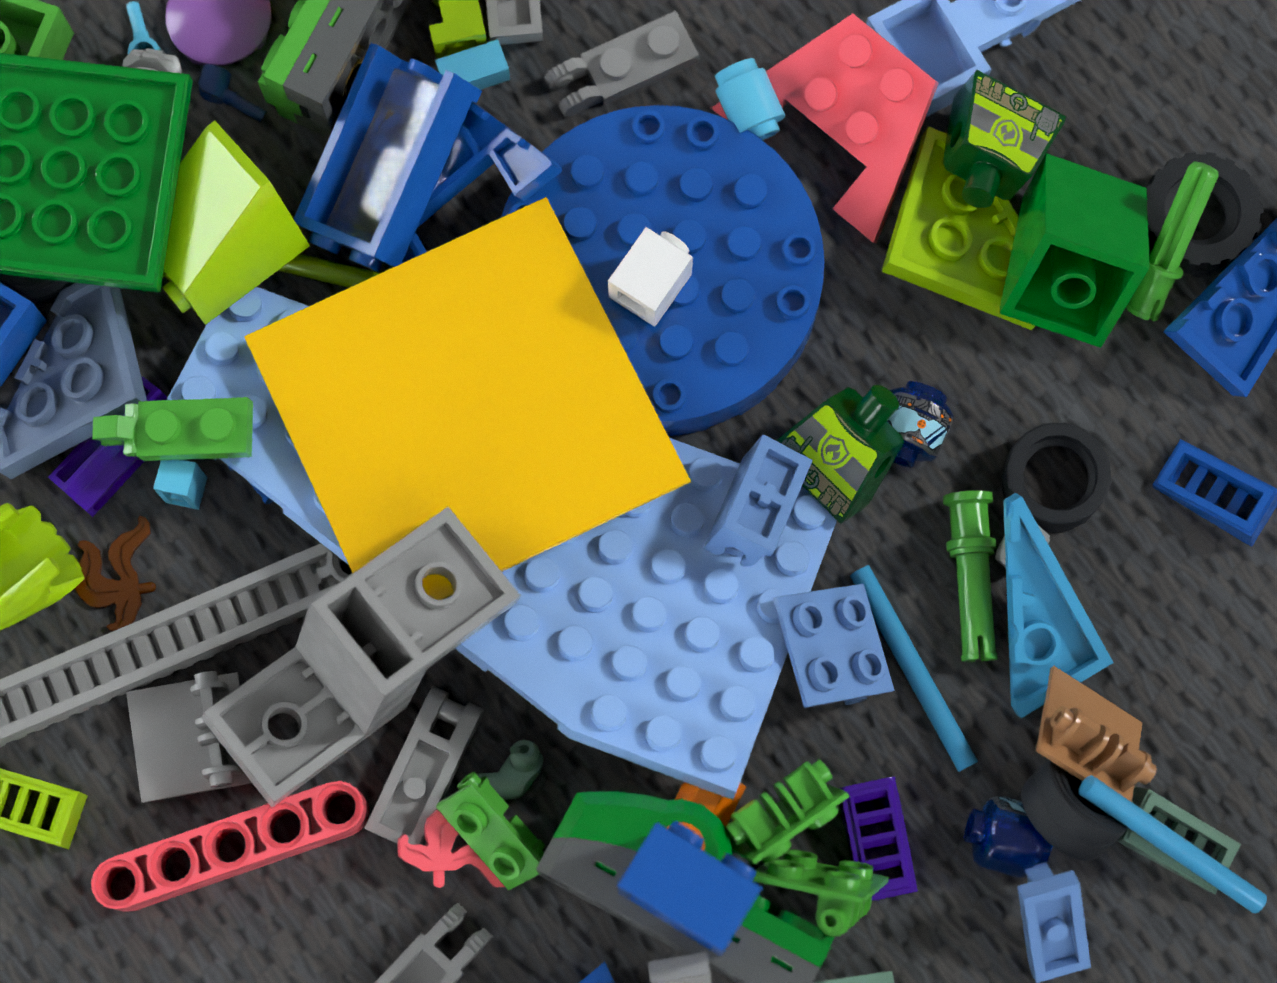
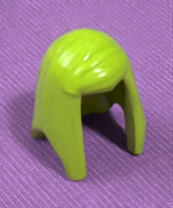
(32, 565)

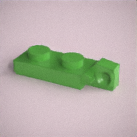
(180, 429)

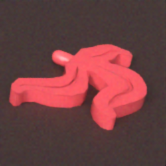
(437, 853)

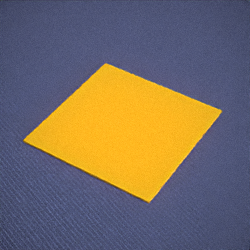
(470, 389)

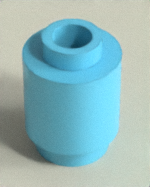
(749, 98)

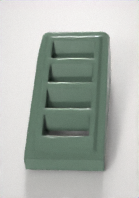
(1183, 821)

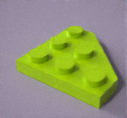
(947, 242)

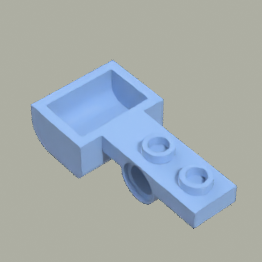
(949, 36)

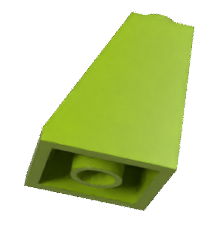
(224, 228)

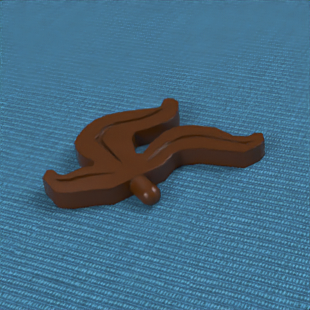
(104, 592)

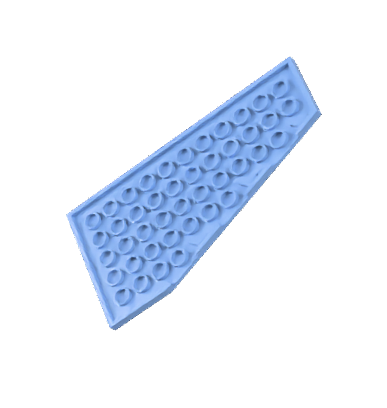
(617, 632)

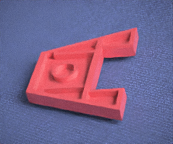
(865, 101)

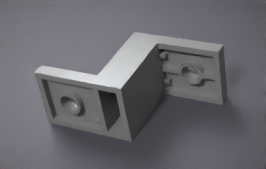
(360, 655)

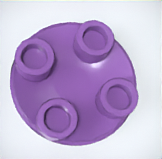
(218, 29)

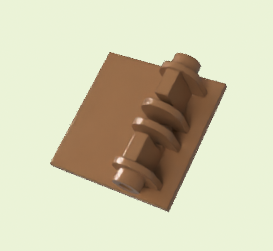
(1092, 736)

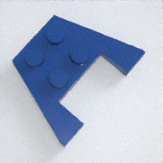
(477, 147)

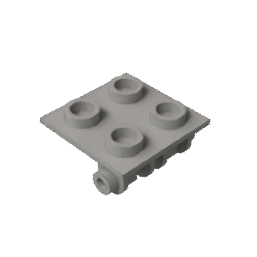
(174, 745)

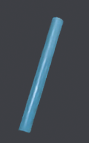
(915, 671)
(1172, 844)

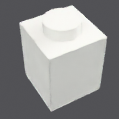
(651, 275)

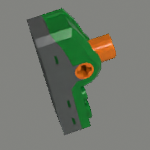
(602, 839)

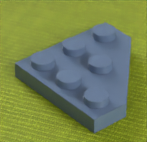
(83, 374)

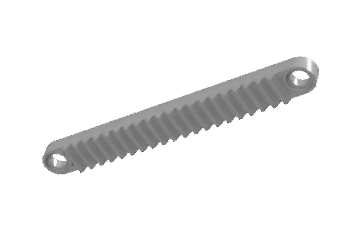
(165, 642)

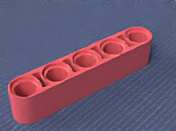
(204, 842)

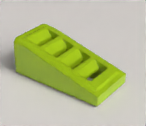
(65, 817)

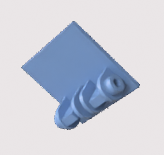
(833, 645)

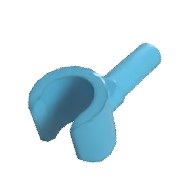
(140, 35)

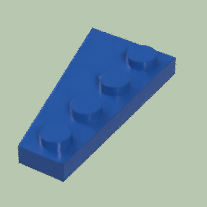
(1235, 318)

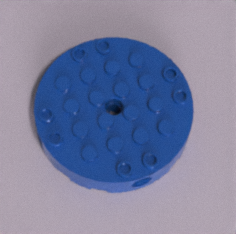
(750, 242)

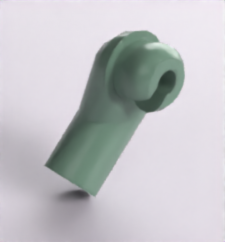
(518, 770)

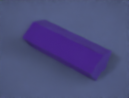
(97, 471)

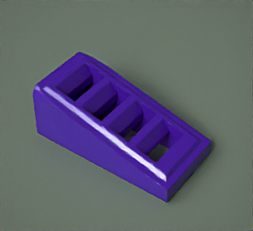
(872, 790)

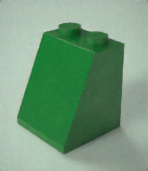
(1076, 251)

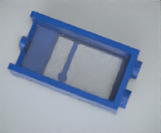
(384, 158)

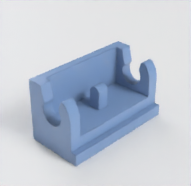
(759, 501)

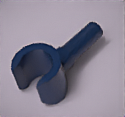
(214, 88)

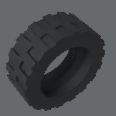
(1234, 193)

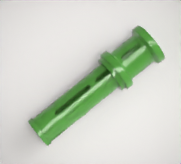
(971, 548)

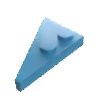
(1043, 614)

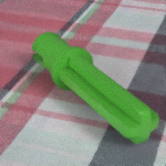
(1173, 241)

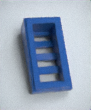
(1226, 519)

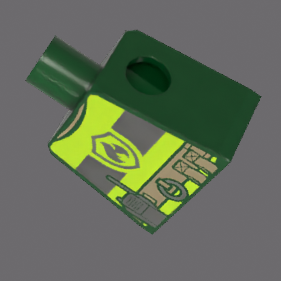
(996, 139)
(848, 447)

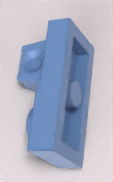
(1053, 923)

